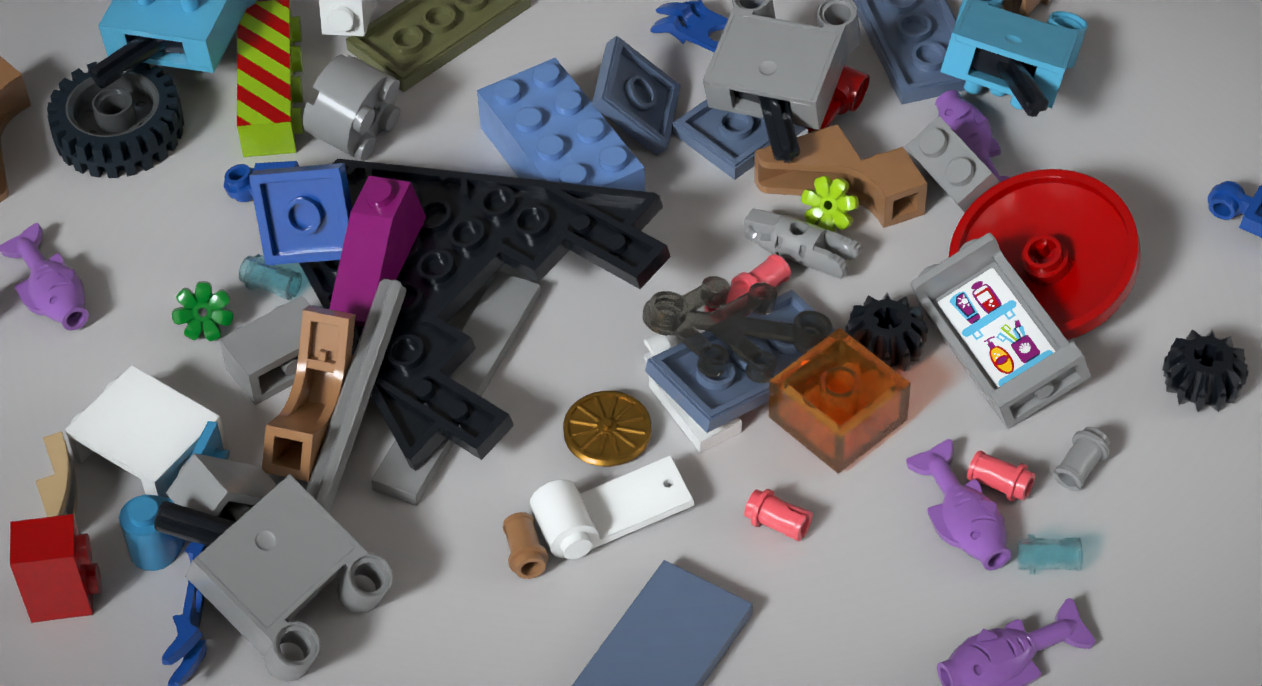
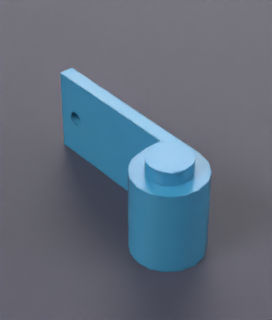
(146, 545)

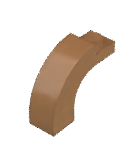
(322, 366)

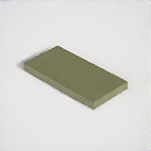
(428, 34)

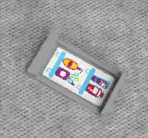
(999, 330)

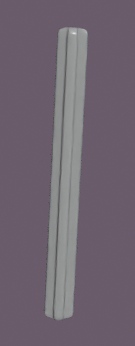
(356, 392)

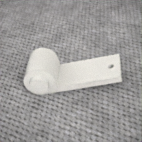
(587, 520)

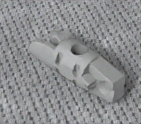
(801, 242)

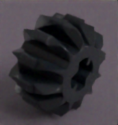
(889, 330)
(1205, 370)

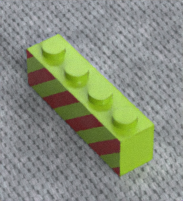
(267, 79)

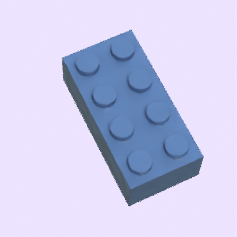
(553, 132)

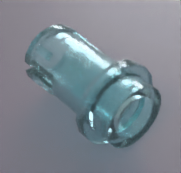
(270, 278)
(1049, 554)

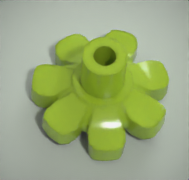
(829, 204)

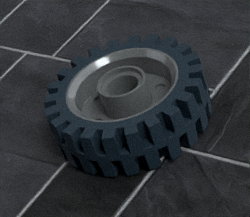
(116, 124)

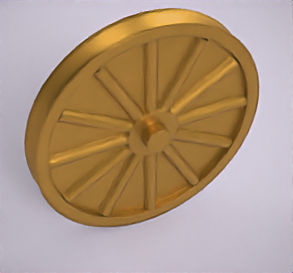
(607, 428)

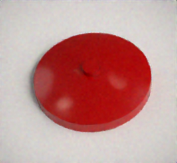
(1064, 240)

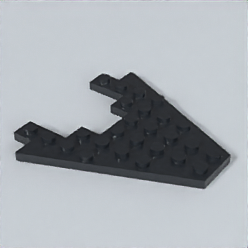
(467, 235)

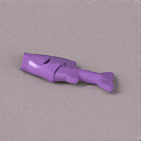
(970, 126)
(52, 286)
(966, 515)
(1006, 654)

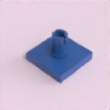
(302, 212)

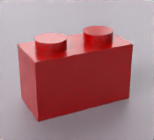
(53, 568)

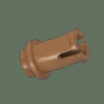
(527, 556)

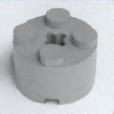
(352, 106)

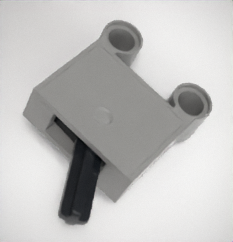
(781, 67)
(274, 566)

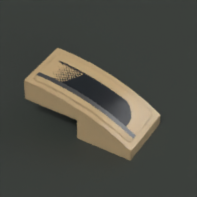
(58, 490)

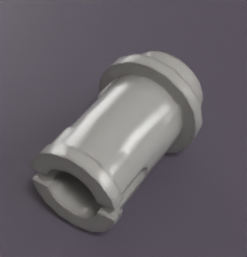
(1087, 450)

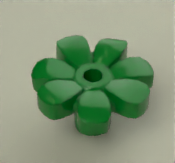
(198, 318)

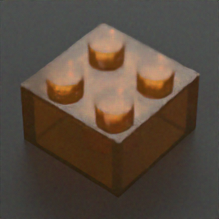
(839, 400)

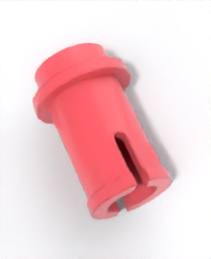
(1001, 476)
(777, 514)

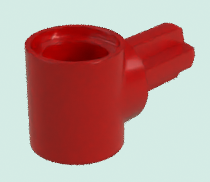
(847, 94)

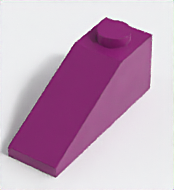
(375, 243)

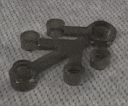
(678, 316)

